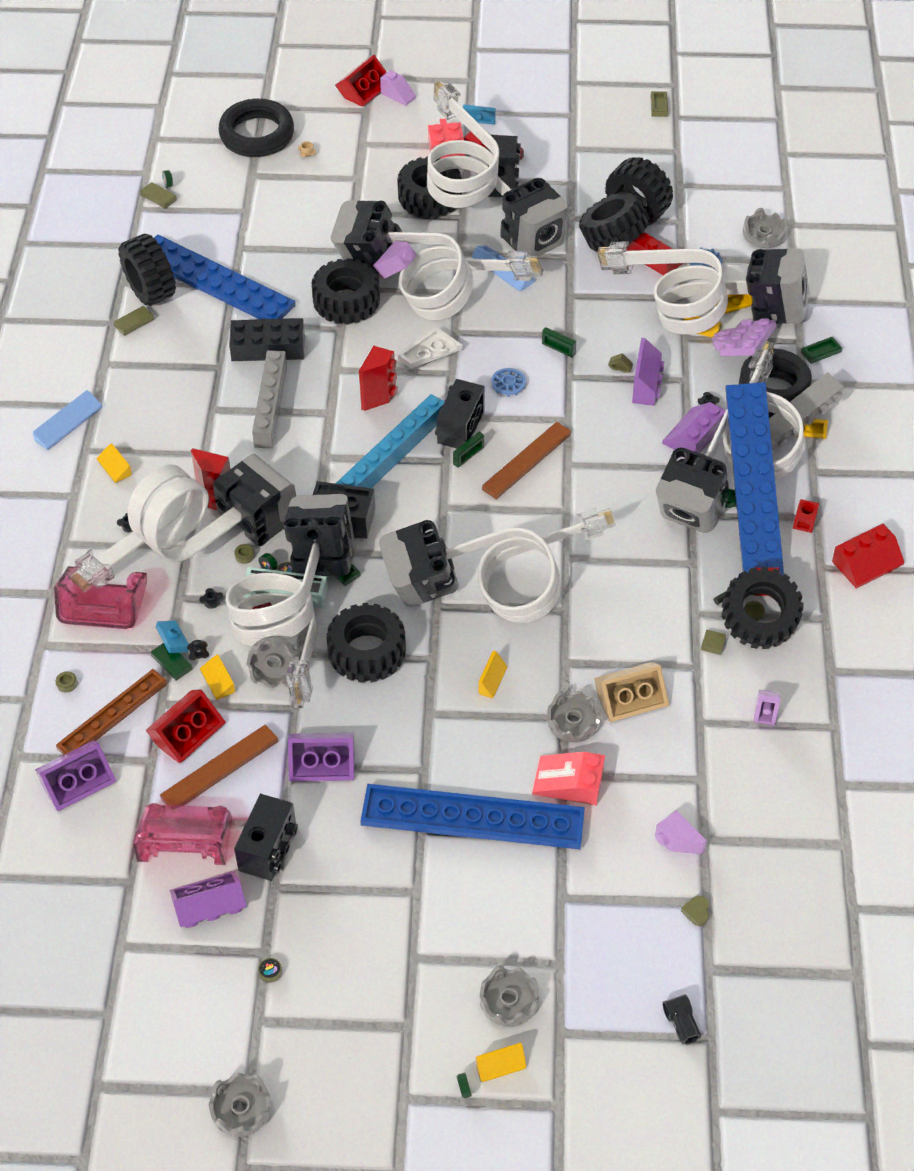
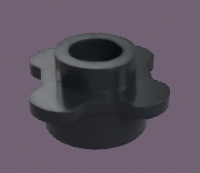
(708, 397)
(124, 523)
(211, 598)
(197, 645)

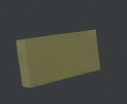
(659, 104)
(158, 195)
(133, 320)

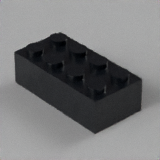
(255, 337)

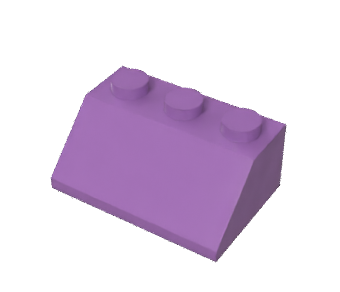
(647, 374)
(696, 428)
(321, 756)
(75, 775)
(208, 899)

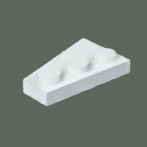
(429, 348)

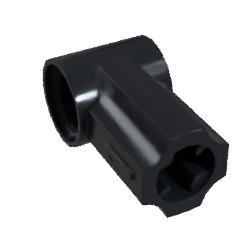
(679, 1012)

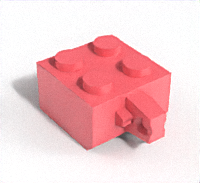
(443, 133)

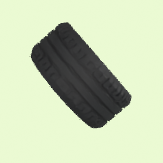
(786, 367)

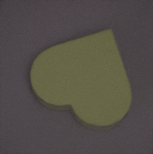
(621, 363)
(696, 910)

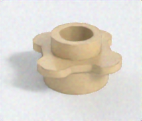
(306, 149)

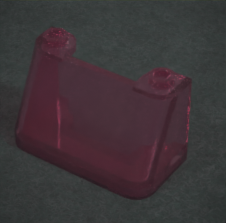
(103, 607)
(183, 830)

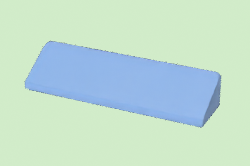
(486, 252)
(66, 420)

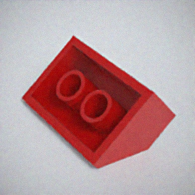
(362, 82)
(649, 242)
(377, 378)
(207, 469)
(868, 556)
(186, 725)

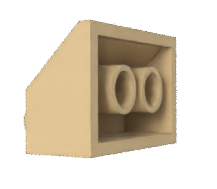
(632, 691)

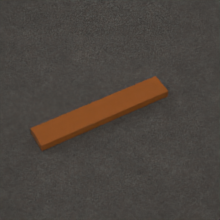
(526, 460)
(113, 712)
(220, 767)

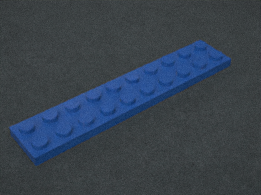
(224, 283)
(754, 476)
(473, 816)

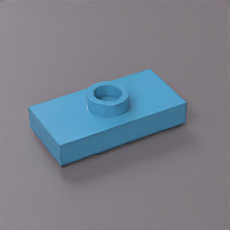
(481, 114)
(172, 636)

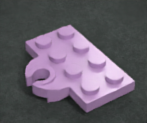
(744, 338)

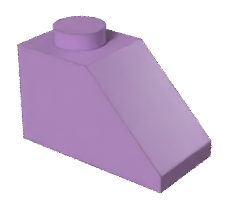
(396, 87)
(395, 259)
(767, 707)
(679, 835)

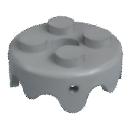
(758, 223)
(265, 671)
(573, 705)
(512, 982)
(240, 1089)

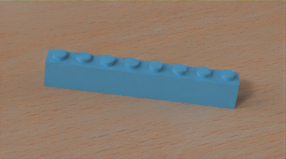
(394, 445)

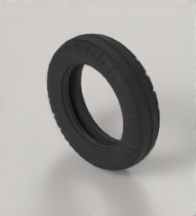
(256, 146)

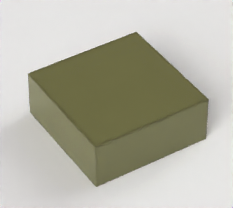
(713, 642)

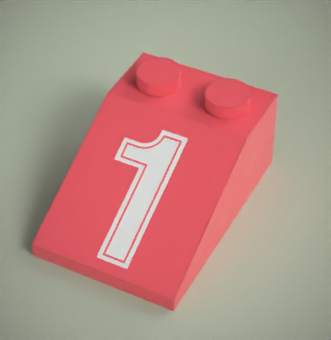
(570, 777)

